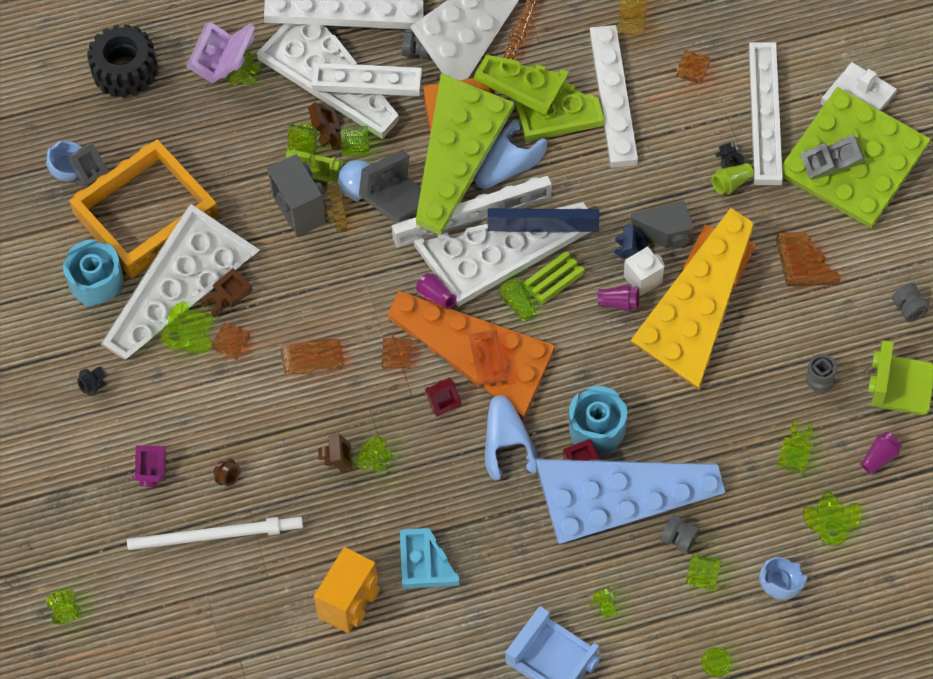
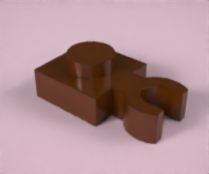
(325, 120)
(229, 290)

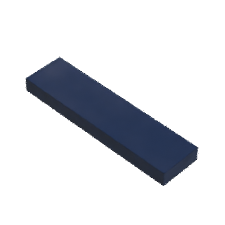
(543, 220)

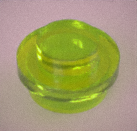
(716, 662)

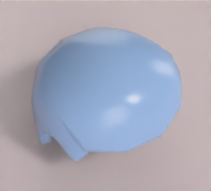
(58, 163)
(349, 178)
(782, 578)

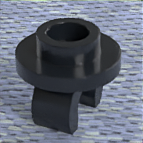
(729, 151)
(91, 381)

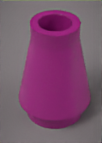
(434, 290)
(619, 297)
(881, 452)

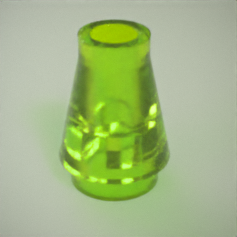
(516, 297)

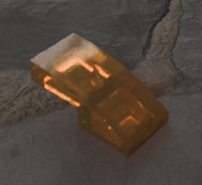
(311, 355)

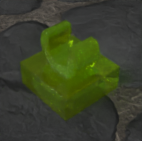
(243, 72)
(302, 138)
(355, 140)
(370, 454)
(703, 572)

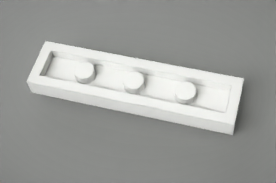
(366, 79)

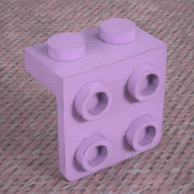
(219, 52)

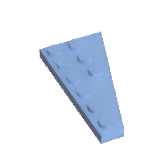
(606, 493)

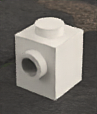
(644, 270)

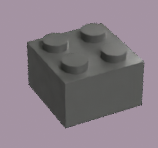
(297, 194)

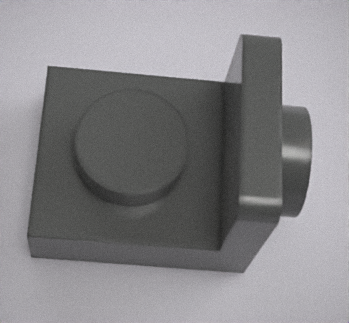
(87, 165)

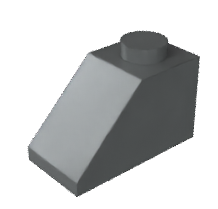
(665, 225)

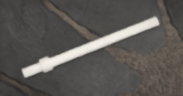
(271, 526)

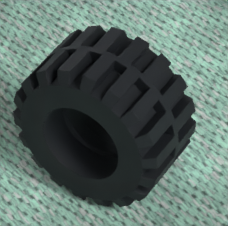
(117, 44)

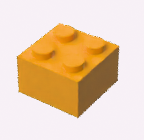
(347, 590)

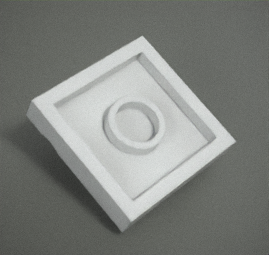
(864, 86)

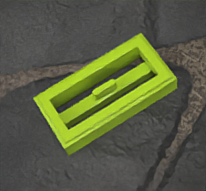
(546, 271)

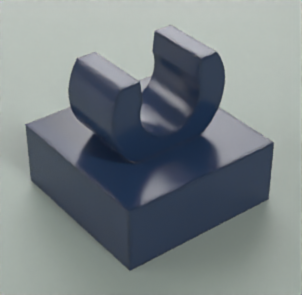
(632, 242)

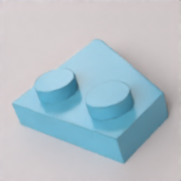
(423, 561)

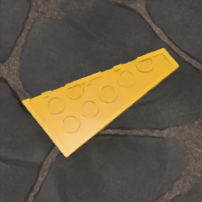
(691, 312)

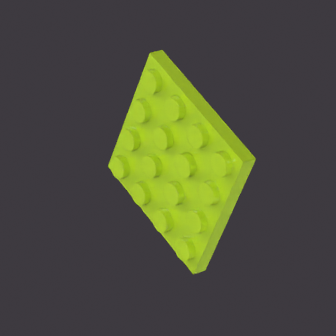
(887, 146)

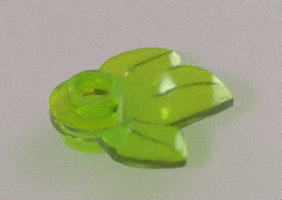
(191, 328)
(832, 516)

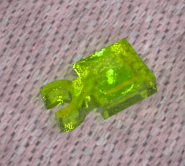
(795, 451)

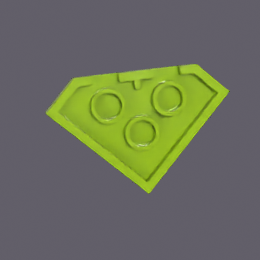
(568, 114)

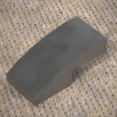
(834, 158)

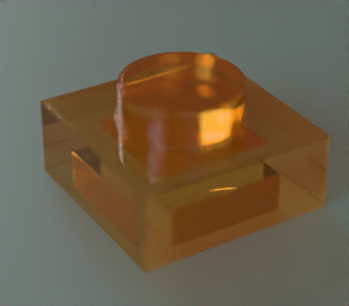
(693, 67)
(230, 341)
(396, 353)

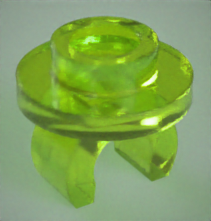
(604, 602)

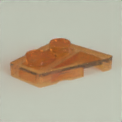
(803, 262)

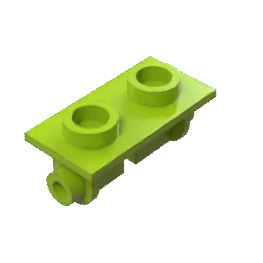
(322, 168)

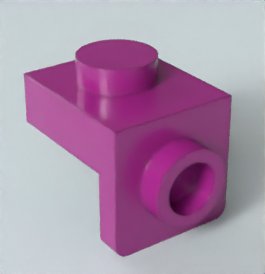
(149, 465)

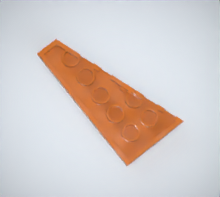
(448, 333)

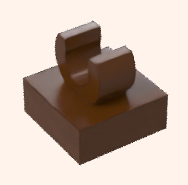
(337, 453)

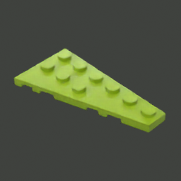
(460, 139)

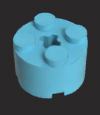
(93, 272)
(600, 404)

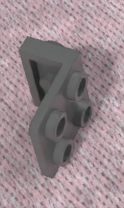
(389, 188)

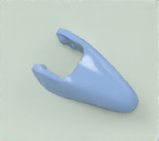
(508, 160)
(505, 429)

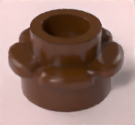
(226, 472)

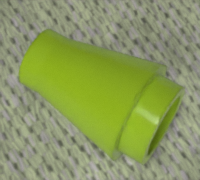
(730, 178)

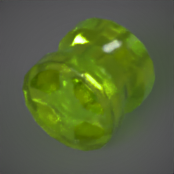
(63, 606)

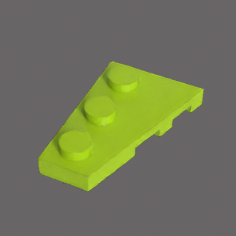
(525, 84)

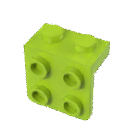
(900, 382)

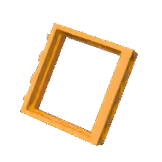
(142, 256)

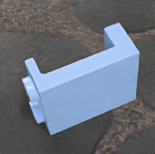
(550, 651)

